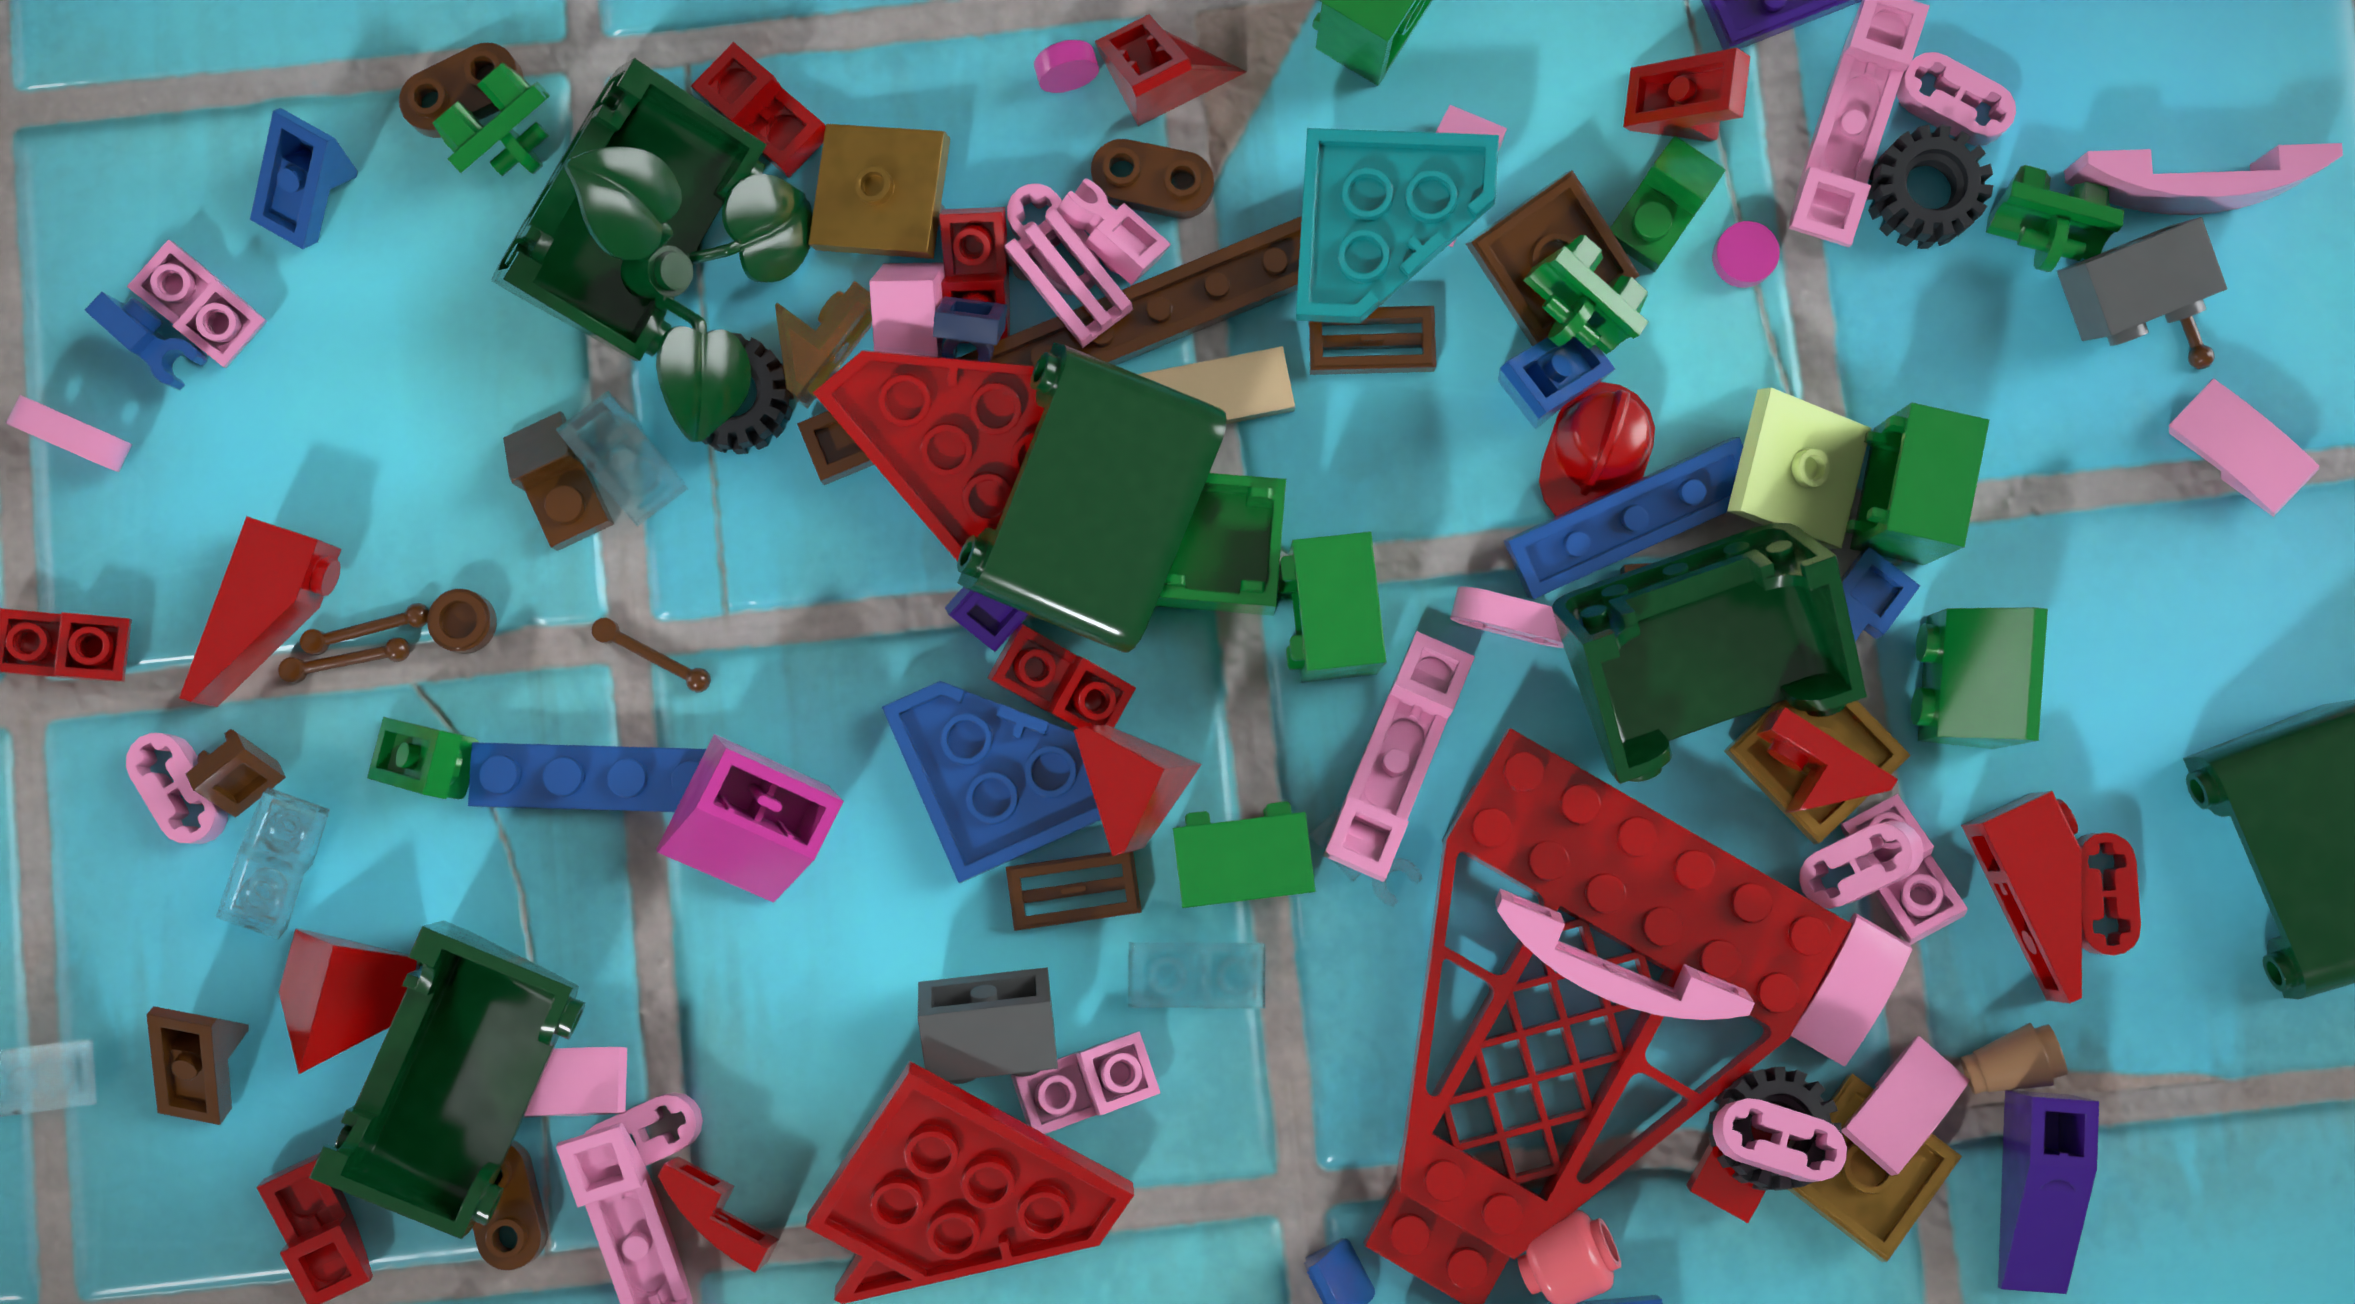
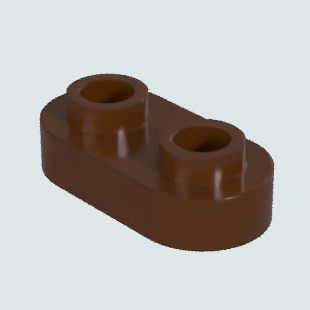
(453, 81)
(1150, 183)
(518, 1208)

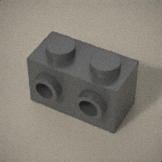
(2141, 281)
(987, 1025)

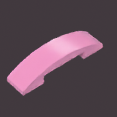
(1854, 119)
(2135, 186)
(1398, 757)
(1693, 996)
(625, 1216)

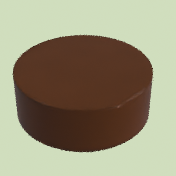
(461, 621)

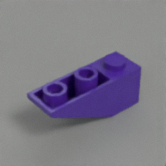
(2045, 1187)

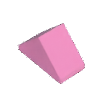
(905, 307)

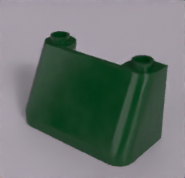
(553, 254)
(1097, 499)
(1709, 642)
(2296, 820)
(451, 1081)

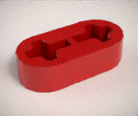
(2119, 894)

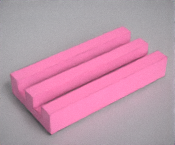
(1037, 238)

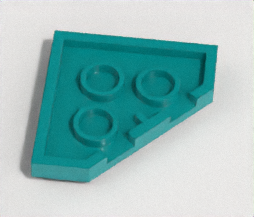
(1383, 211)

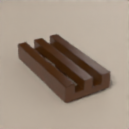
(1379, 363)
(1019, 897)

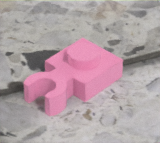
(1116, 235)

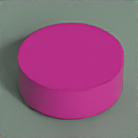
(1066, 66)
(1745, 254)

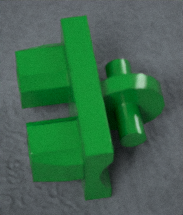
(471, 139)
(2054, 222)
(1583, 301)

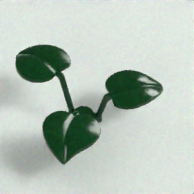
(626, 205)

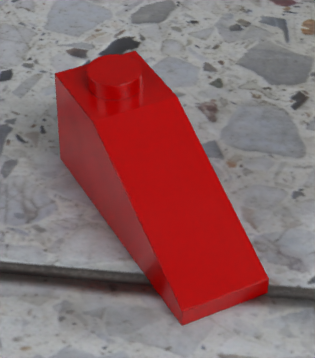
(264, 598)
(2037, 879)

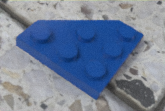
(990, 776)

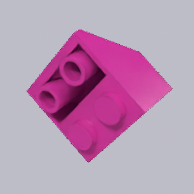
(749, 820)

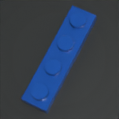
(1625, 520)
(580, 776)

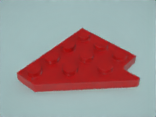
(939, 432)
(957, 1191)

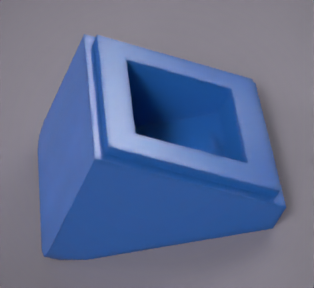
(1339, 1274)

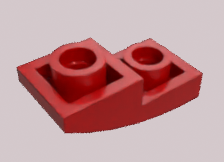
(976, 256)
(64, 645)
(1060, 680)

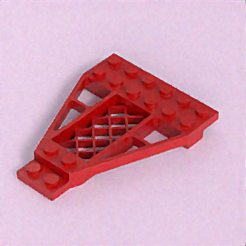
(1642, 887)

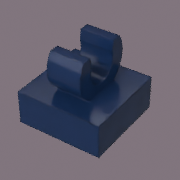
(969, 322)

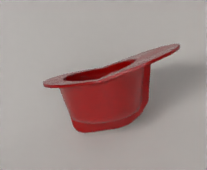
(1596, 447)

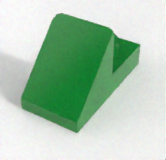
(1665, 202)
(422, 759)

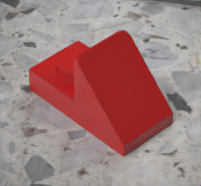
(1688, 95)
(1835, 770)

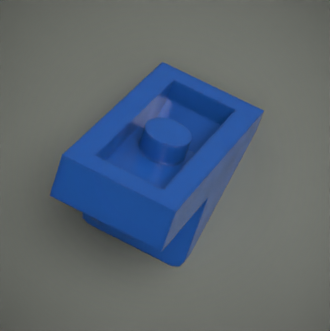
(297, 177)
(1552, 376)

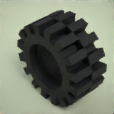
(1951, 159)
(768, 409)
(1784, 1089)

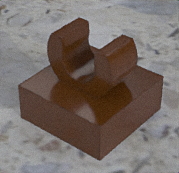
(234, 774)

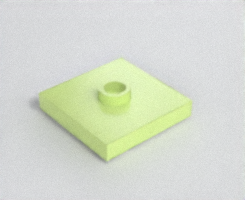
(1799, 467)

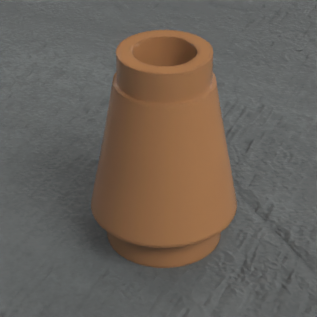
(2016, 1061)

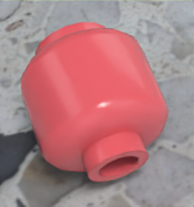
(1571, 1260)

